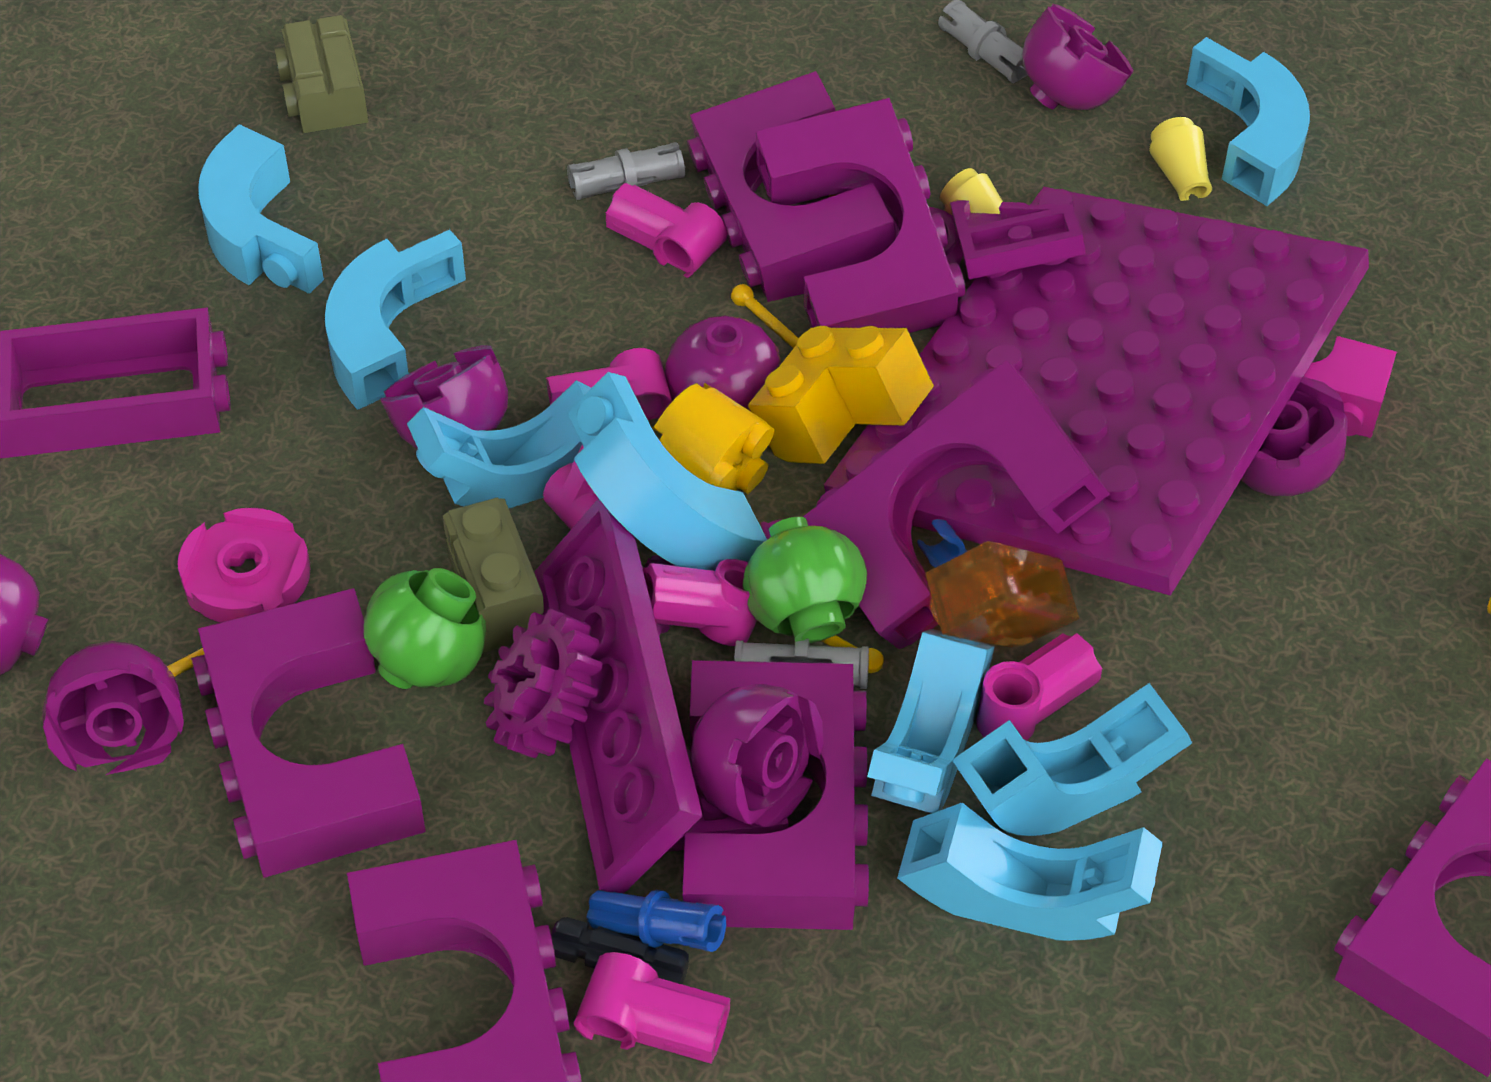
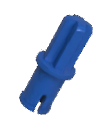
(659, 919)

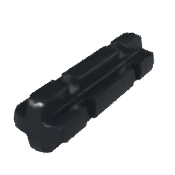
(574, 939)

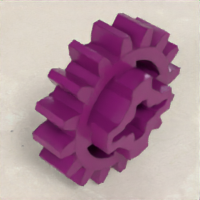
(542, 684)

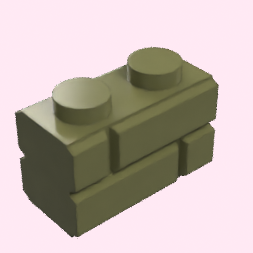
(323, 74)
(493, 561)

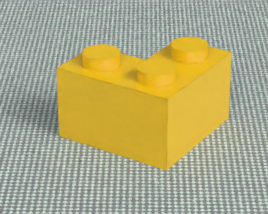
(839, 382)

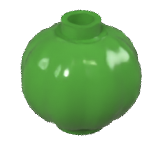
(805, 580)
(424, 628)

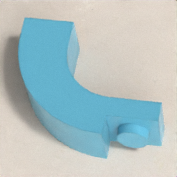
(1271, 104)
(233, 190)
(369, 298)
(498, 462)
(650, 490)
(932, 723)
(1067, 780)
(1026, 887)

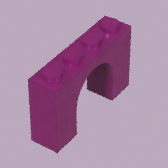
(845, 150)
(782, 240)
(989, 424)
(291, 808)
(809, 870)
(481, 906)
(1405, 953)

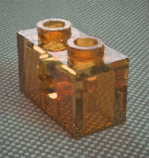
(1001, 595)

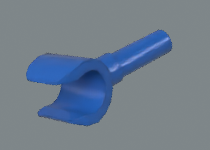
(947, 549)

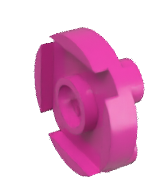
(245, 534)

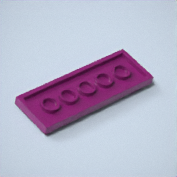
(632, 747)

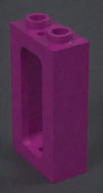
(105, 351)

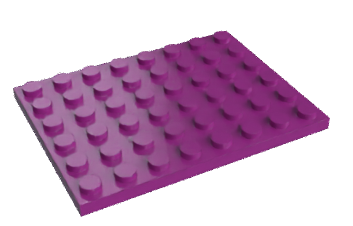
(1155, 362)

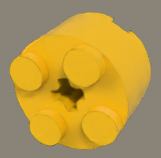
(715, 438)

